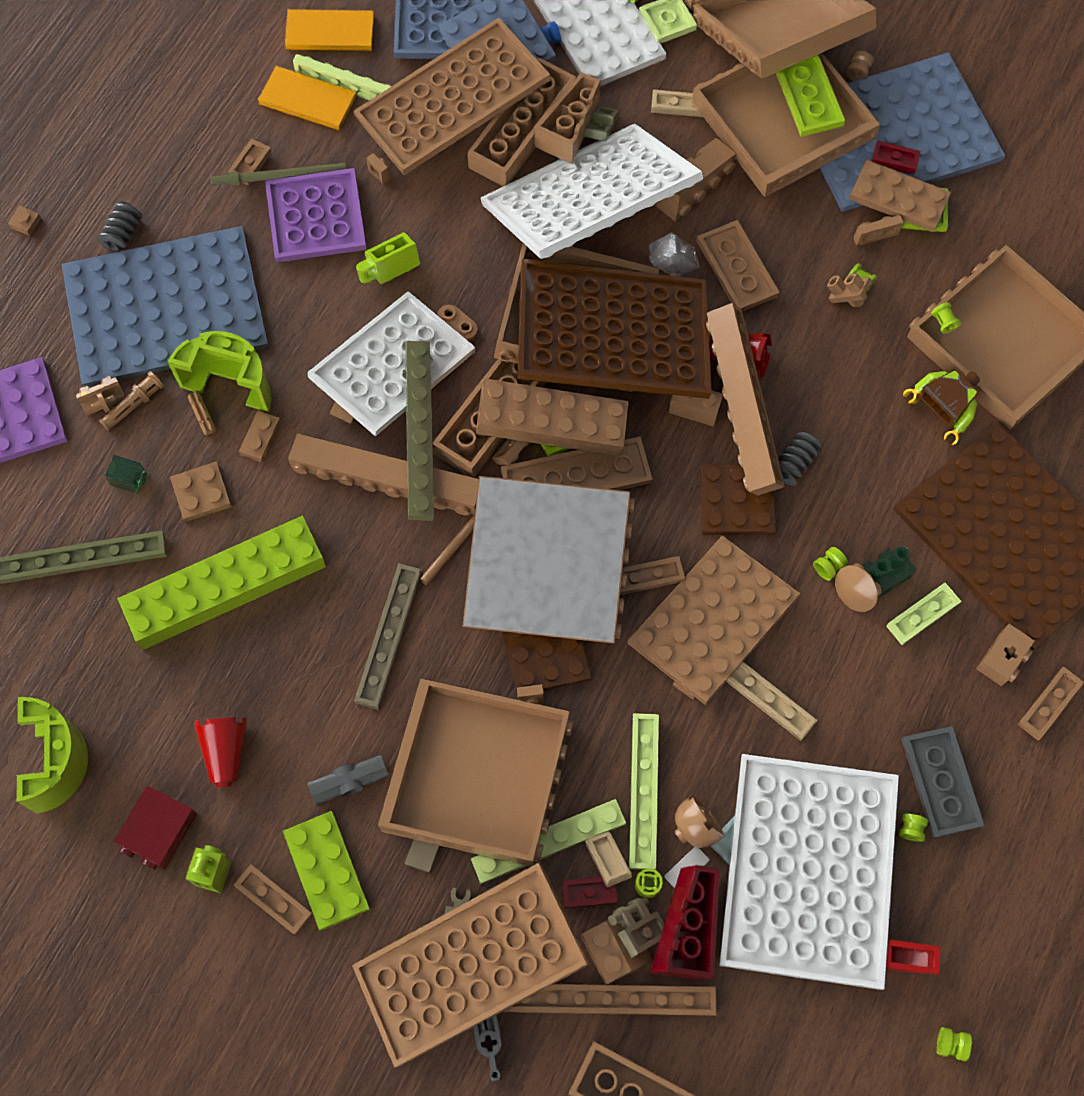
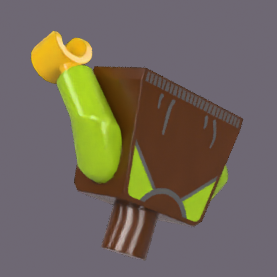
(949, 398)

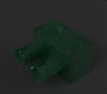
(891, 569)

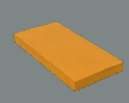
(329, 30)
(307, 98)

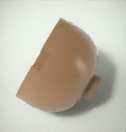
(697, 824)

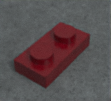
(896, 157)
(588, 892)

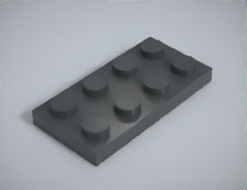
(942, 782)

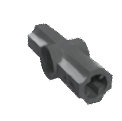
(348, 780)

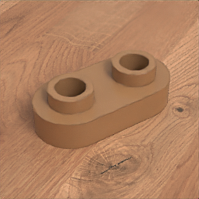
(458, 321)

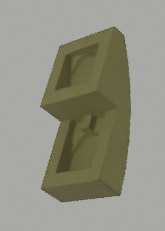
(602, 123)

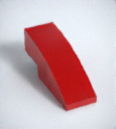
(912, 957)

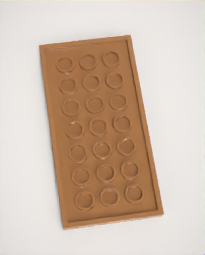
(451, 96)
(469, 965)

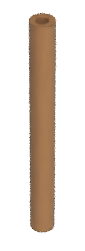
(448, 552)

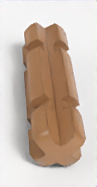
(201, 413)

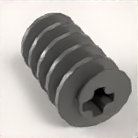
(118, 225)
(797, 456)

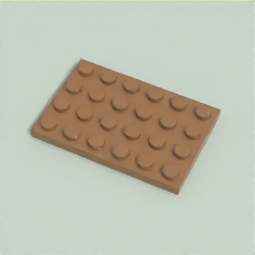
(713, 619)

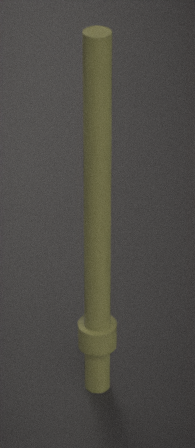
(234, 178)

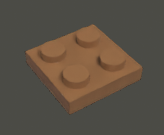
(200, 491)

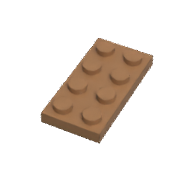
(899, 195)
(737, 266)

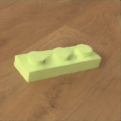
(923, 613)

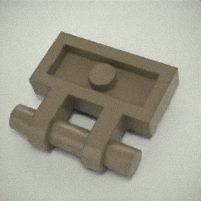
(640, 934)

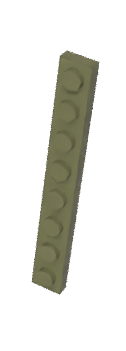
(419, 431)
(82, 556)

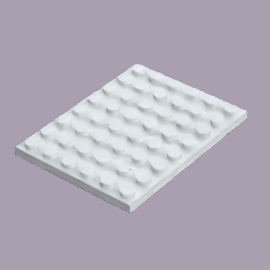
(596, 191)
(810, 872)

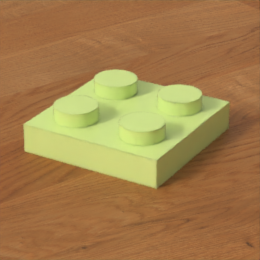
(668, 19)

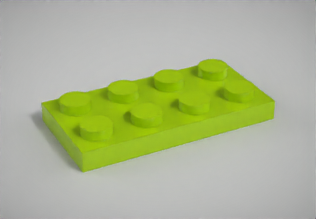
(810, 97)
(326, 870)

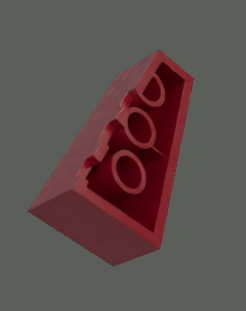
(690, 926)

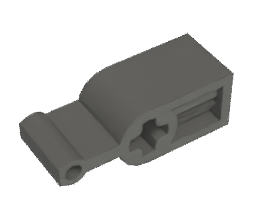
(480, 1036)

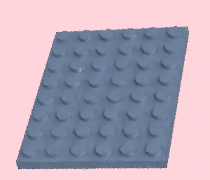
(924, 110)
(148, 300)

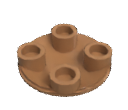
(857, 588)

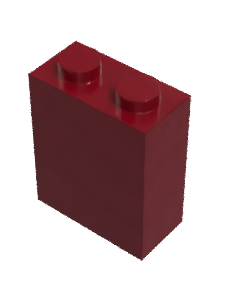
(155, 828)

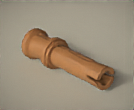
(139, 394)

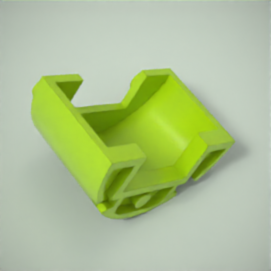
(223, 356)
(63, 757)

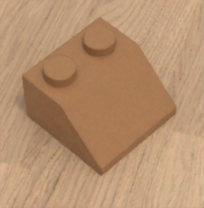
(610, 953)

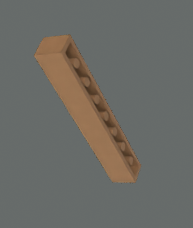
(745, 400)
(378, 473)

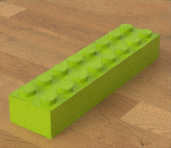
(221, 583)

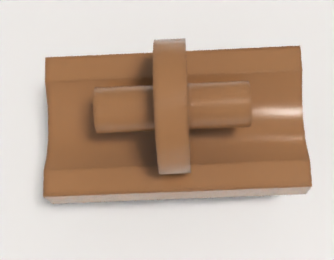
(849, 290)
(100, 396)

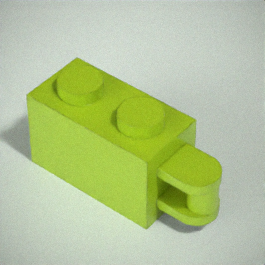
(389, 260)
(208, 869)

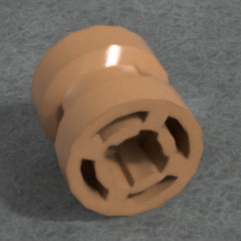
(860, 66)

